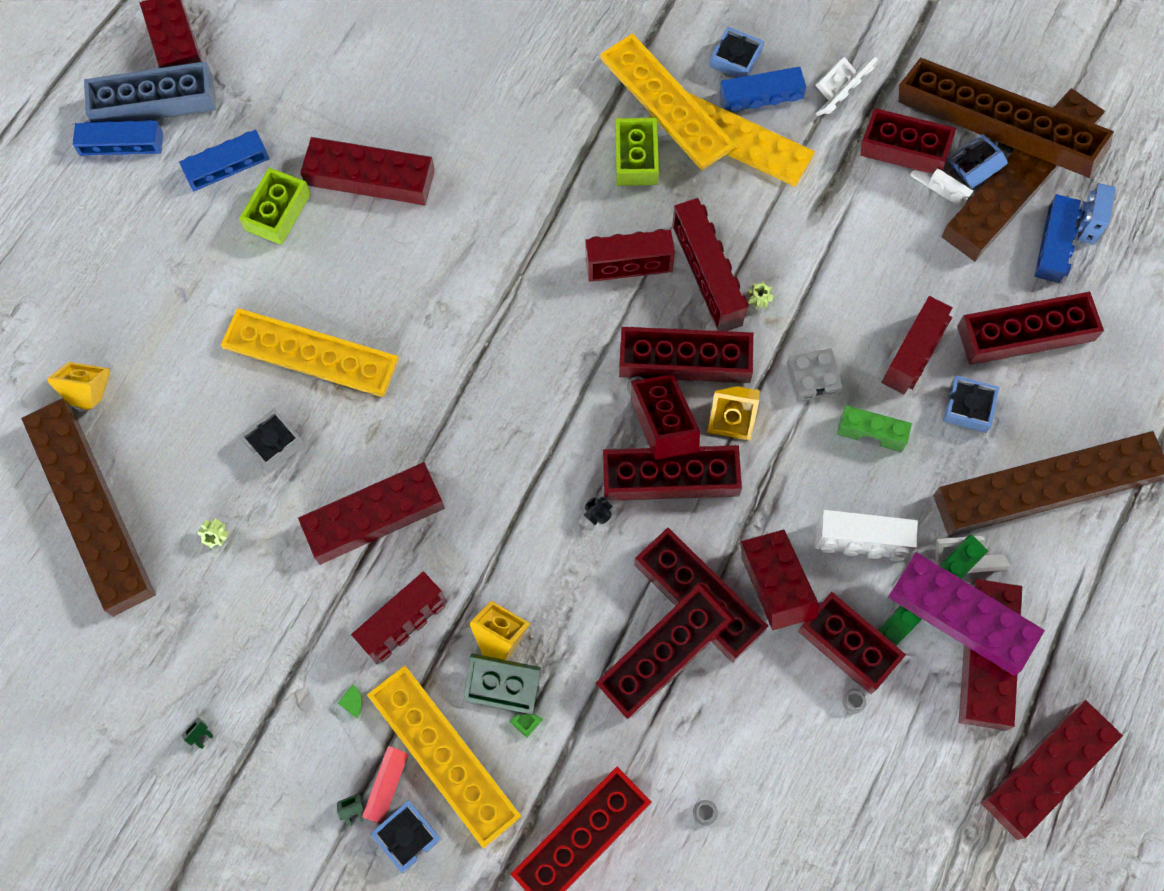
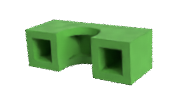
(860, 423)

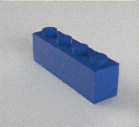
(762, 89)
(118, 138)
(224, 160)
(1058, 238)

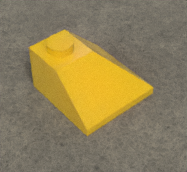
(80, 384)
(734, 412)
(498, 631)

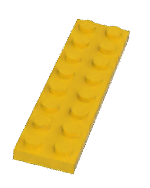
(667, 101)
(760, 146)
(310, 352)
(444, 757)

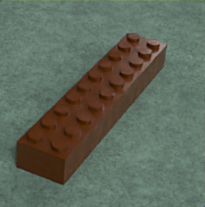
(1006, 117)
(1009, 189)
(1050, 483)
(88, 508)

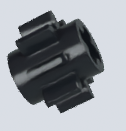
(598, 510)

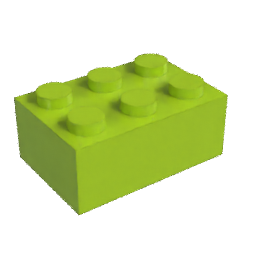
(636, 151)
(275, 206)

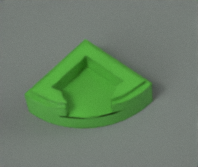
(352, 701)
(526, 723)

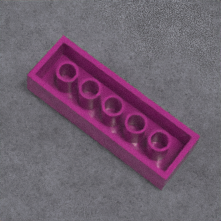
(966, 614)

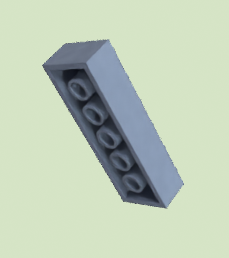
(150, 94)

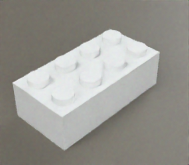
(866, 535)

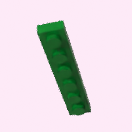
(958, 563)

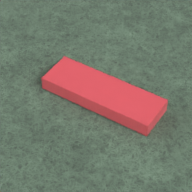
(385, 785)

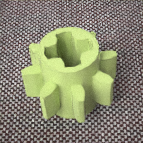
(760, 289)
(213, 533)

